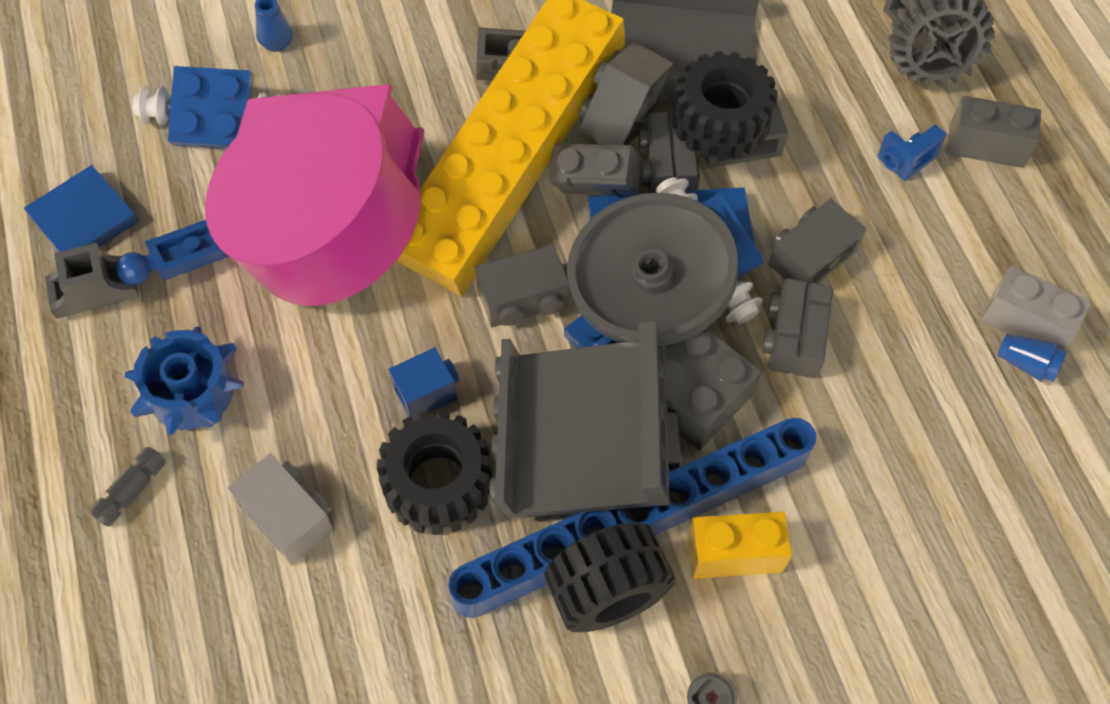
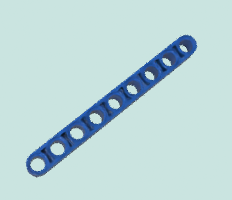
(687, 480)

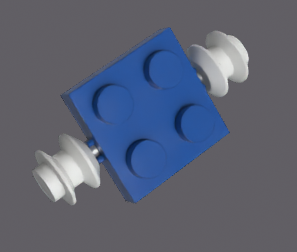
(203, 105)
(741, 306)

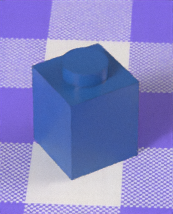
(424, 383)

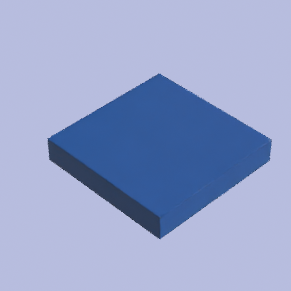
(81, 212)

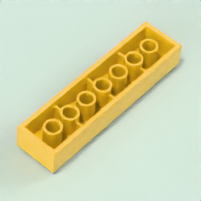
(509, 140)

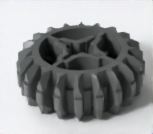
(930, 55)

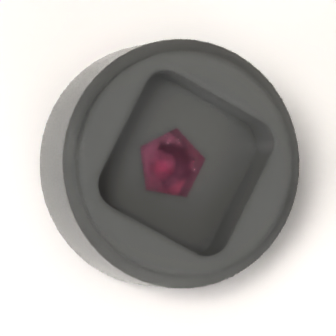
(712, 689)

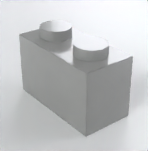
(1035, 309)
(282, 508)

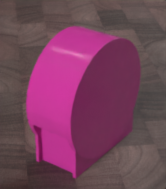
(317, 192)

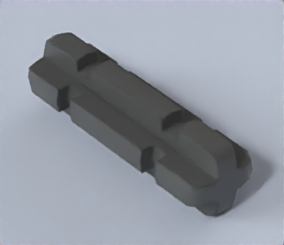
(127, 486)

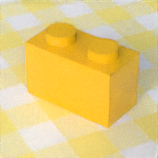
(738, 545)

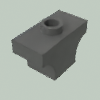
(85, 281)

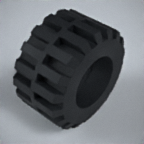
(726, 81)
(426, 440)
(609, 577)

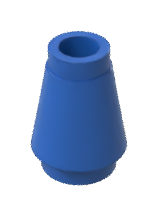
(272, 26)
(1033, 356)

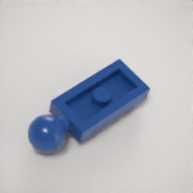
(171, 255)

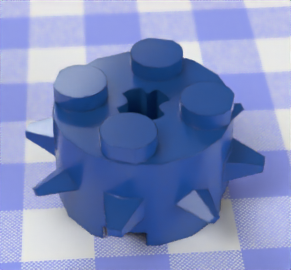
(184, 380)

